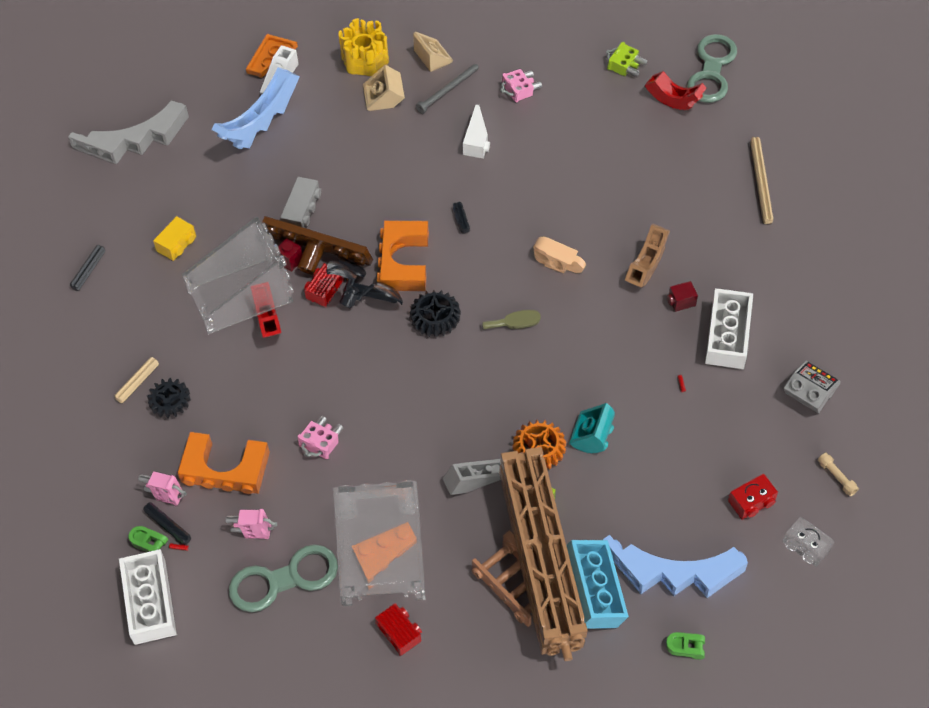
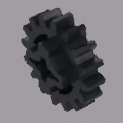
(170, 396)

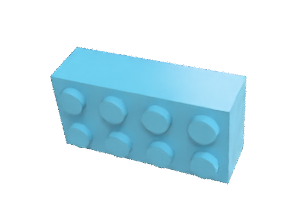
(597, 583)

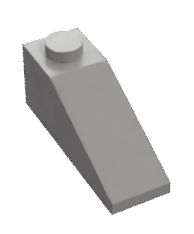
(471, 476)

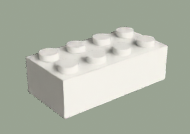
(729, 328)
(147, 597)

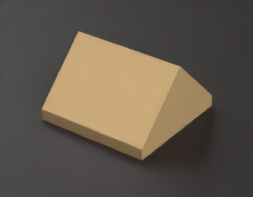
(430, 52)

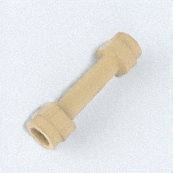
(849, 487)

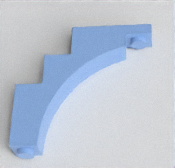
(647, 570)

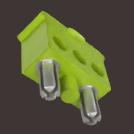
(624, 59)

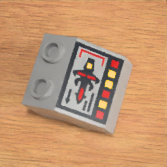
(811, 386)

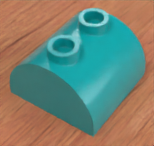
(593, 429)

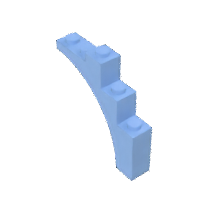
(259, 116)

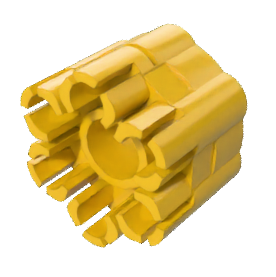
(362, 48)

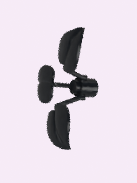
(350, 271)

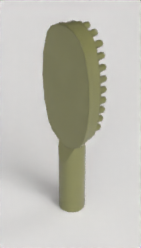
(518, 319)

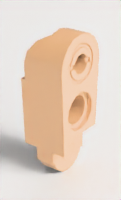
(557, 256)

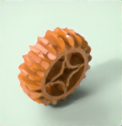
(538, 434)

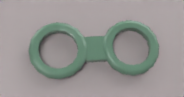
(713, 66)
(283, 578)

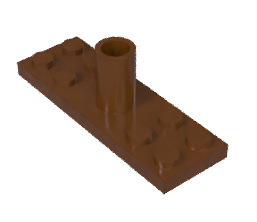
(316, 244)

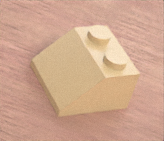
(383, 89)

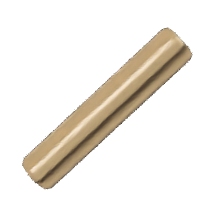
(132, 384)

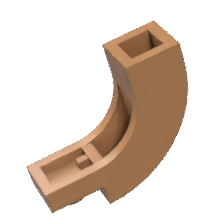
(649, 257)

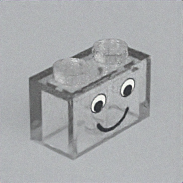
(808, 541)

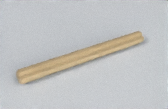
(761, 179)

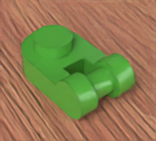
(141, 536)
(678, 645)

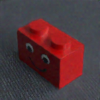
(753, 497)

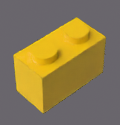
(175, 238)

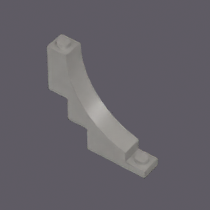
(114, 144)

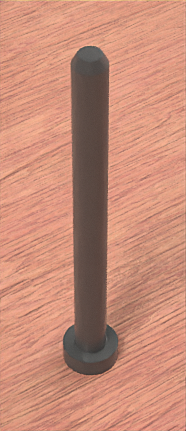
(422, 106)

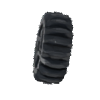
(446, 317)

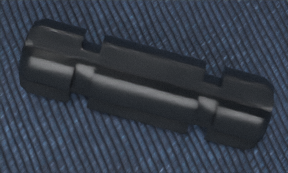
(461, 217)

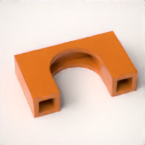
(396, 236)
(244, 478)

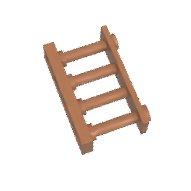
(480, 572)

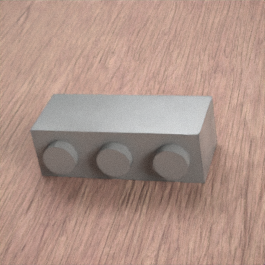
(301, 202)

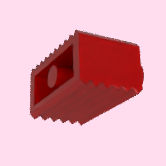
(322, 286)
(398, 628)

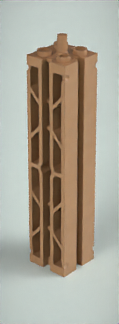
(542, 553)

